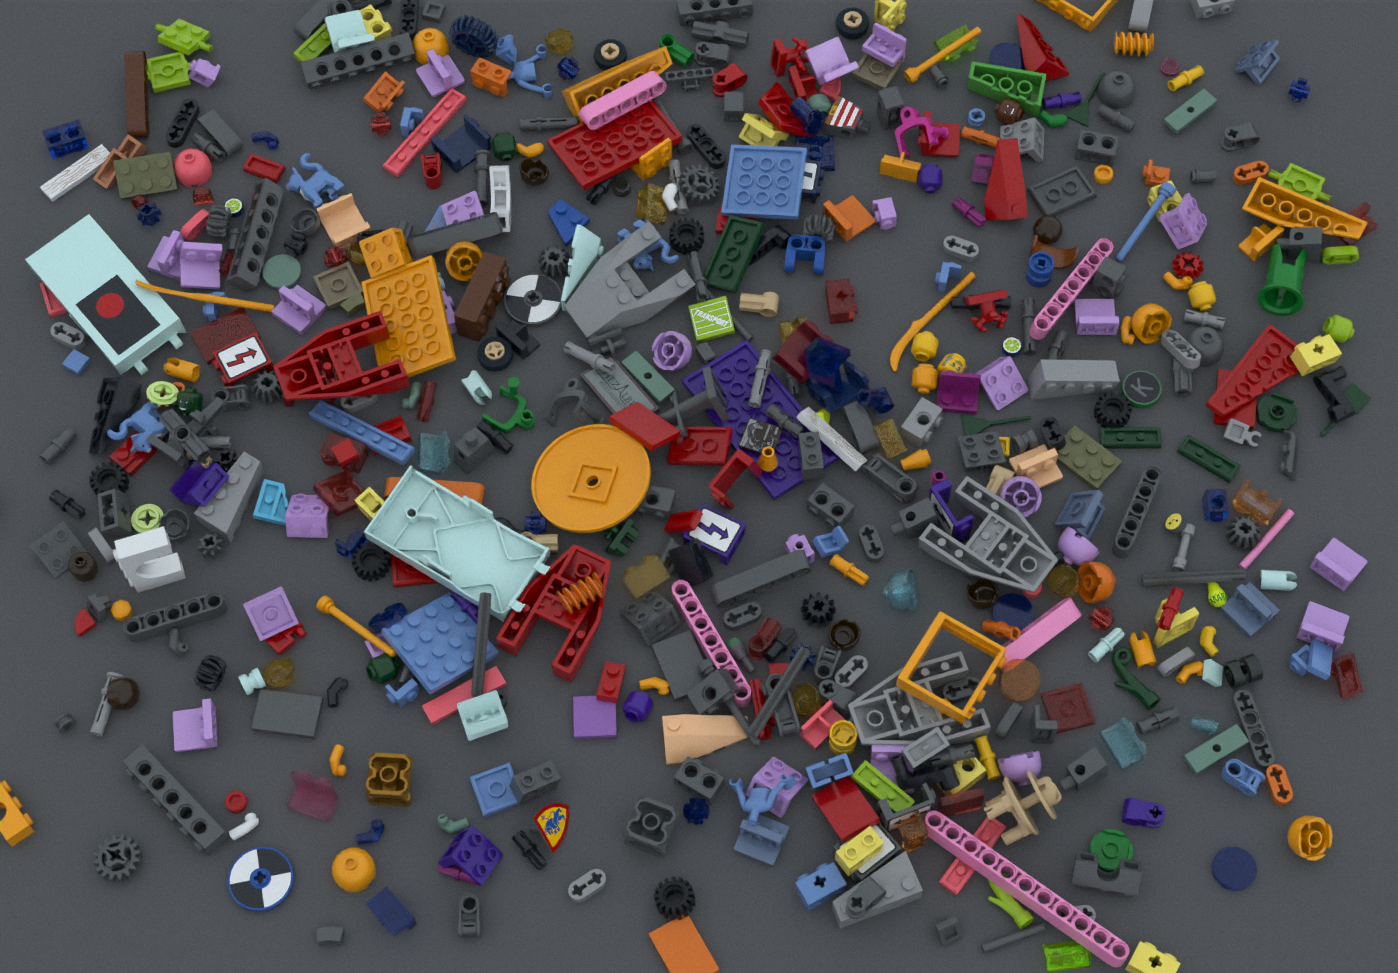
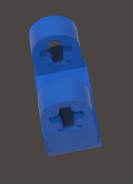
(805, 252)

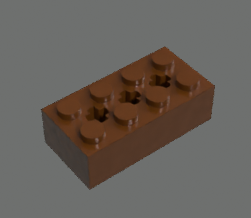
(482, 296)

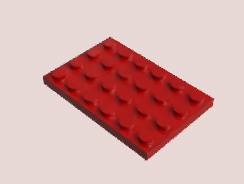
(614, 147)

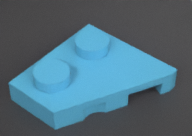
(271, 503)

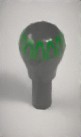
(737, 649)

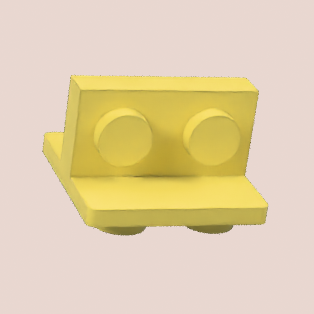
(889, 13)

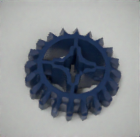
(473, 36)

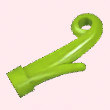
(1010, 905)

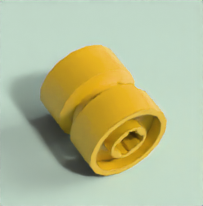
(842, 737)

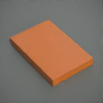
(682, 947)

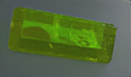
(1066, 956)

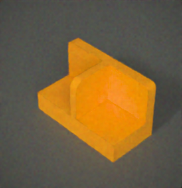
(899, 168)
(1260, 241)

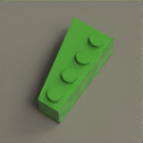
(1010, 83)

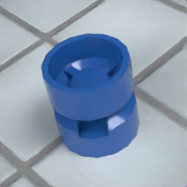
(1040, 269)

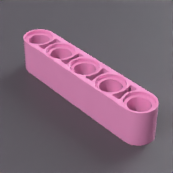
(622, 100)
(1042, 630)

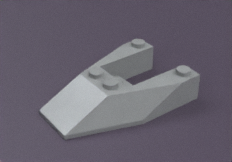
(615, 294)
(1000, 549)
(898, 718)

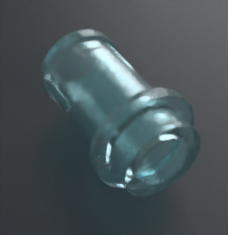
(1204, 724)

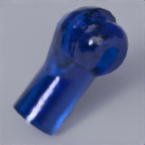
(373, 834)

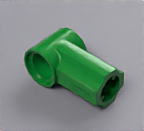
(676, 51)

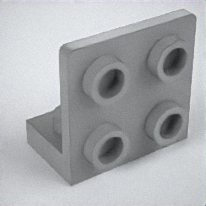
(1029, 136)

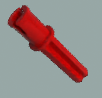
(758, 702)

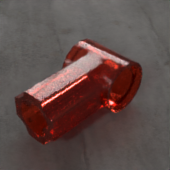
(764, 637)

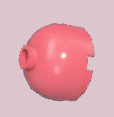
(192, 167)

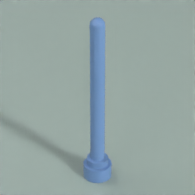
(1166, 190)

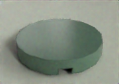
(282, 271)

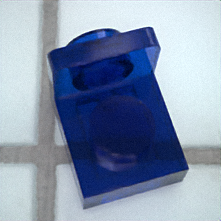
(353, 541)

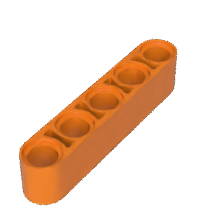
(470, 489)

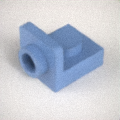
(506, 49)
(408, 120)

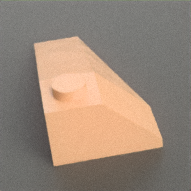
(698, 735)

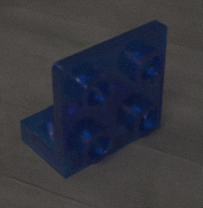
(823, 363)

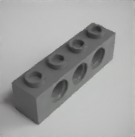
(712, 10)

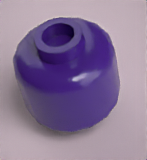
(930, 178)
(637, 706)

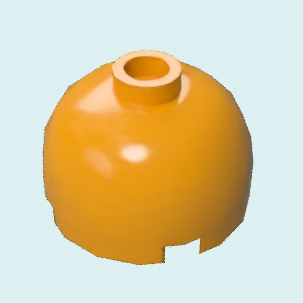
(427, 40)
(463, 260)
(1150, 322)
(1309, 837)
(353, 869)

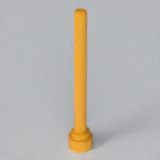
(912, 74)
(326, 605)

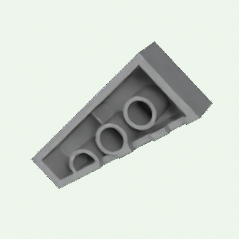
(1071, 378)
(228, 504)
(896, 878)

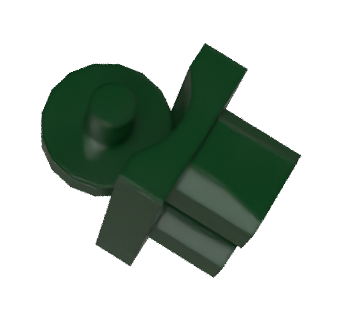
(616, 545)

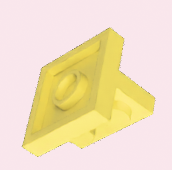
(760, 131)
(1181, 624)

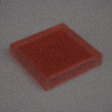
(339, 492)
(1068, 707)
(961, 802)

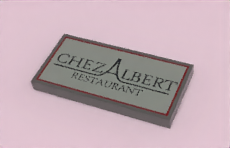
(618, 389)

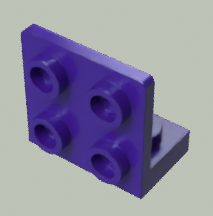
(472, 854)

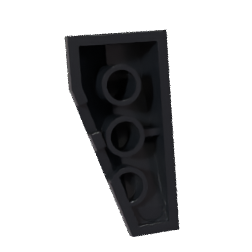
(116, 402)

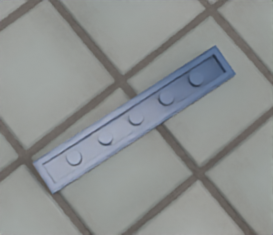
(362, 432)

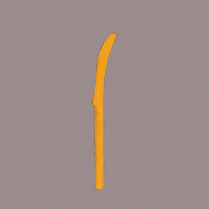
(212, 298)
(919, 324)

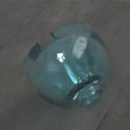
(901, 590)

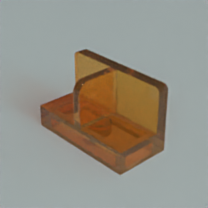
(913, 832)

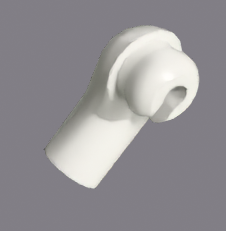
(668, 196)
(244, 828)

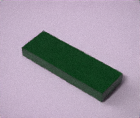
(1130, 437)
(1208, 458)

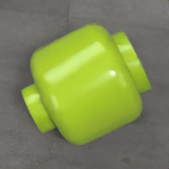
(1338, 328)

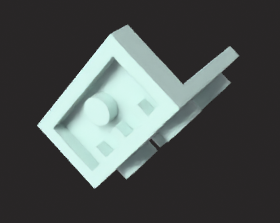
(347, 30)

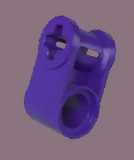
(1140, 813)

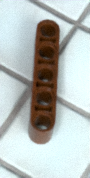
(136, 94)

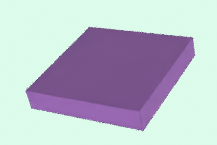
(594, 718)

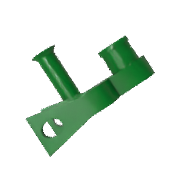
(522, 418)

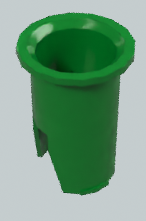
(1283, 284)

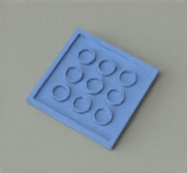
(764, 182)
(437, 643)

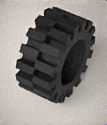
(686, 245)
(1112, 400)
(106, 471)
(370, 572)
(679, 908)

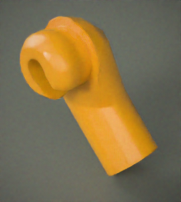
(530, 151)

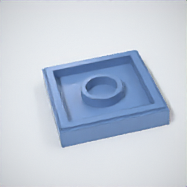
(493, 789)

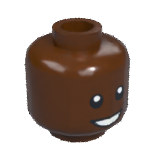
(1009, 111)

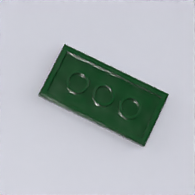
(733, 253)

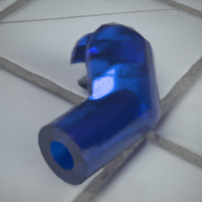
(267, 137)

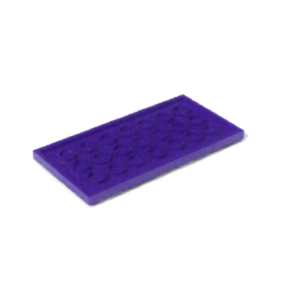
(736, 375)

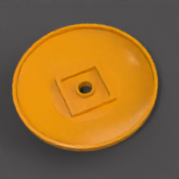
(586, 454)

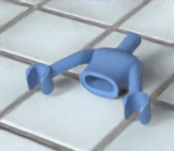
(525, 71)
(760, 799)

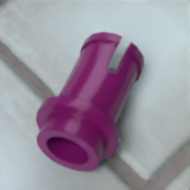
(937, 477)

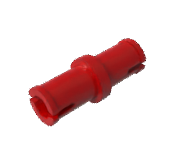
(1170, 608)

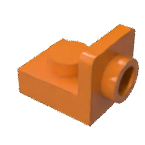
(1155, 175)

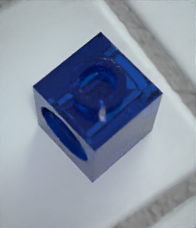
(1215, 497)

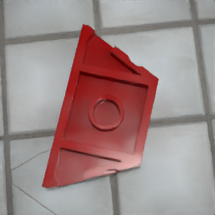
(776, 107)

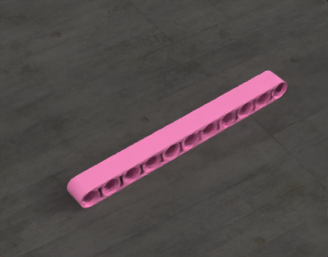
(1030, 897)

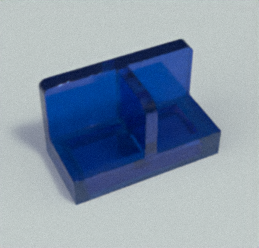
(391, 912)

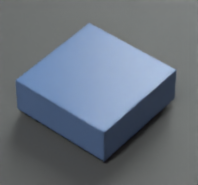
(76, 362)

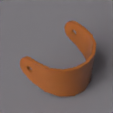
(1062, 257)

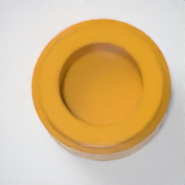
(1103, 174)

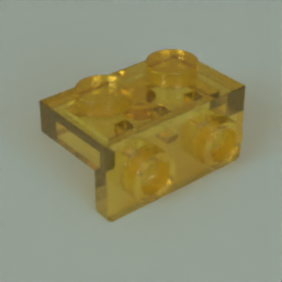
(651, 204)
(645, 575)

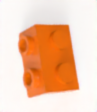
(490, 77)
(383, 92)

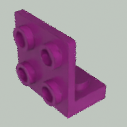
(958, 392)

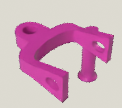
(910, 119)

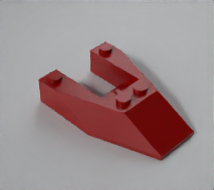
(330, 368)
(543, 602)

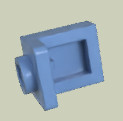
(948, 270)
(210, 309)
(831, 543)
(1299, 661)
(405, 694)

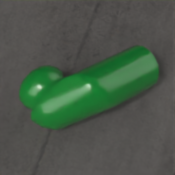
(1054, 120)

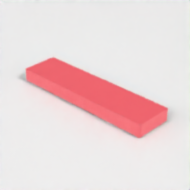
(447, 703)
(960, 872)

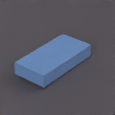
(1320, 659)

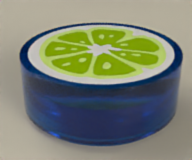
(235, 205)
(1011, 346)

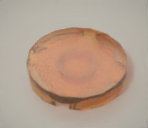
(1019, 679)

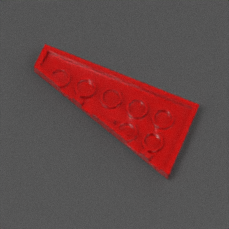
(1258, 371)

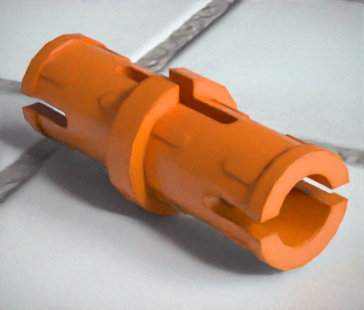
(980, 137)
(1001, 629)

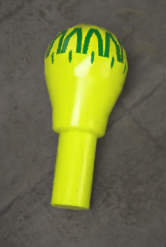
(1216, 595)

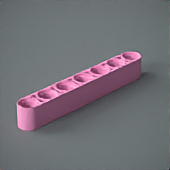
(1068, 295)
(707, 634)

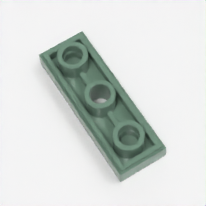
(1190, 111)
(640, 370)
(1225, 743)

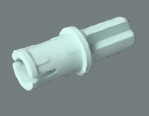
(1106, 644)

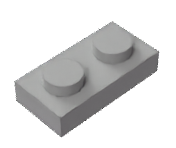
(925, 747)

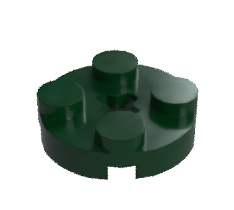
(1275, 423)

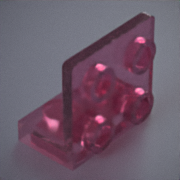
(312, 795)

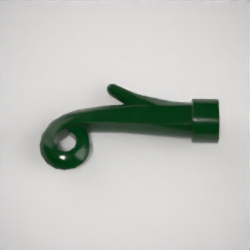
(1132, 684)

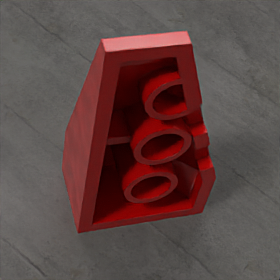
(1037, 53)
(1006, 189)

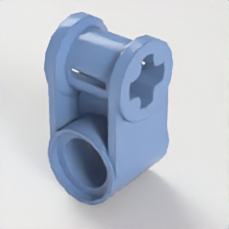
(1244, 777)

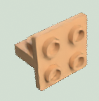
(1037, 465)

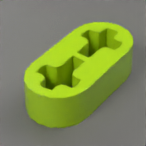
(1340, 254)

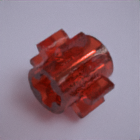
(381, 124)
(335, 256)
(1101, 618)

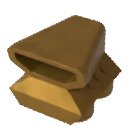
(389, 779)

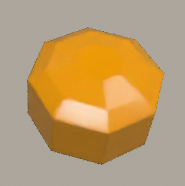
(121, 610)

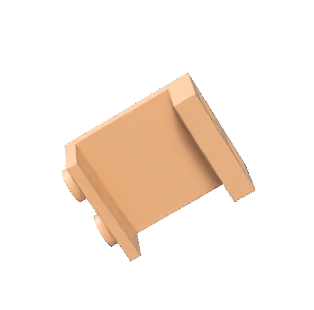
(342, 221)

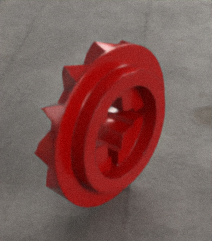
(1192, 271)

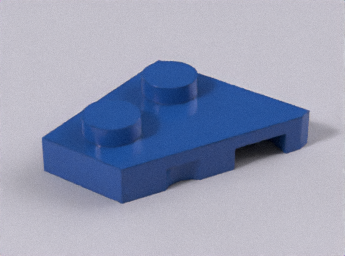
(566, 219)

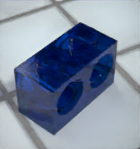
(65, 139)

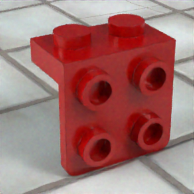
(947, 146)

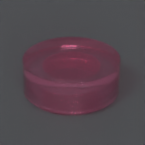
(1169, 67)

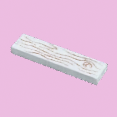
(75, 173)
(832, 439)

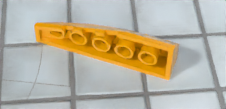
(613, 78)
(1298, 211)

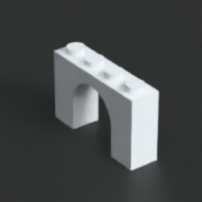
(137, 560)

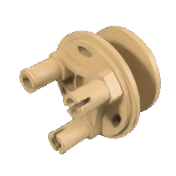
(1011, 801)

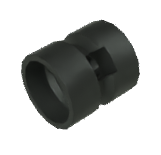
(1244, 670)

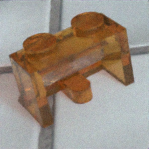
(1255, 504)

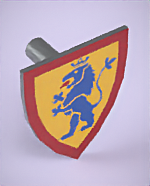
(551, 823)

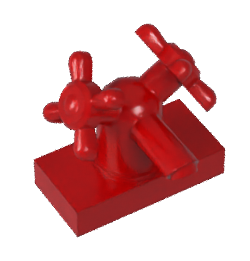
(781, 56)
(987, 309)

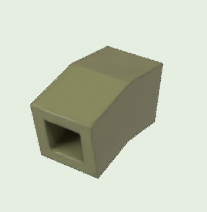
(353, 305)

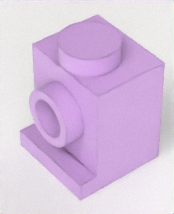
(203, 72)
(884, 213)
(796, 541)

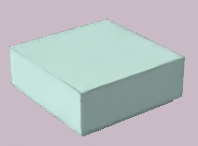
(1212, 673)

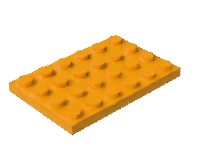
(414, 316)

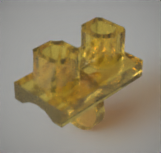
(889, 438)

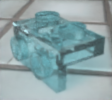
(433, 453)
(1124, 744)

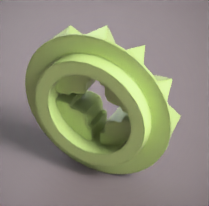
(157, 388)
(141, 514)

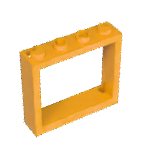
(1078, 16)
(968, 635)

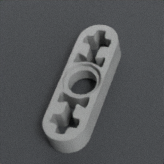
(1181, 349)

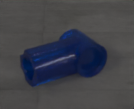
(811, 118)
(875, 398)

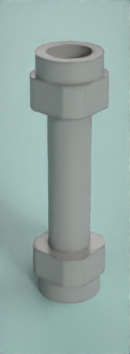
(1180, 562)

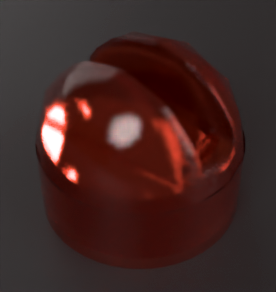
(138, 200)

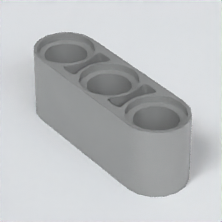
(1140, 15)

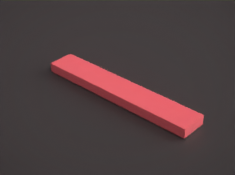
(424, 132)

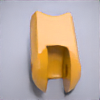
(182, 369)
(1142, 650)

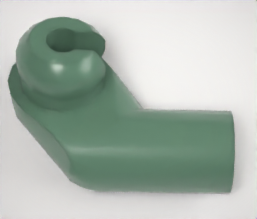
(414, 396)
(451, 826)

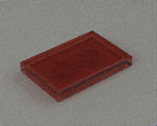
(223, 332)

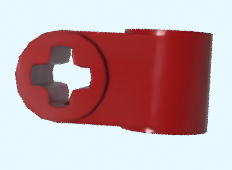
(728, 80)
(432, 170)

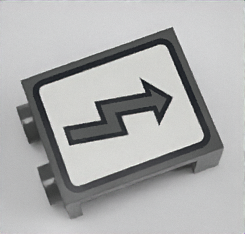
(890, 820)
(890, 849)

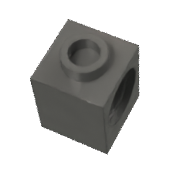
(733, 106)

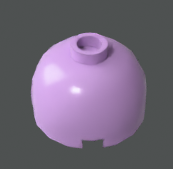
(672, 350)
(1022, 494)
(1076, 548)
(1018, 765)

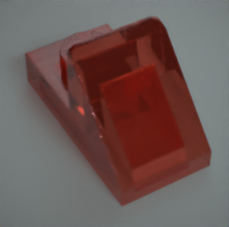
(1346, 675)

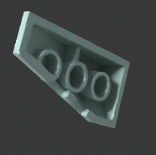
(585, 254)

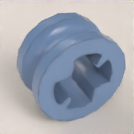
(972, 114)

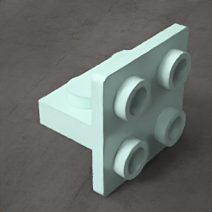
(482, 715)

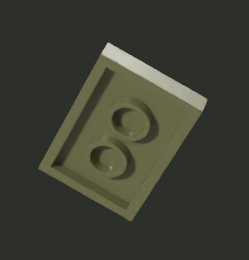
(145, 175)
(1087, 458)

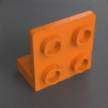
(849, 217)

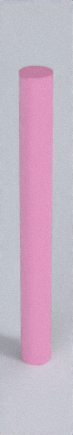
(1266, 539)

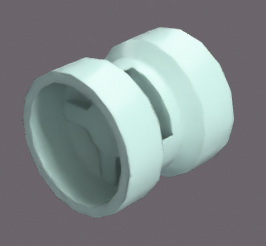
(252, 681)

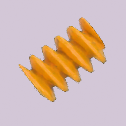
(1133, 44)

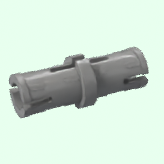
(1204, 319)

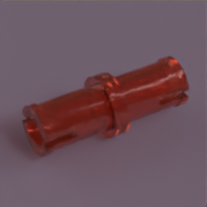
(426, 401)

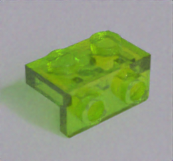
(948, 39)

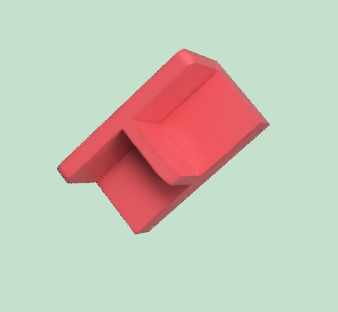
(818, 727)

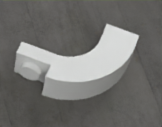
(501, 195)

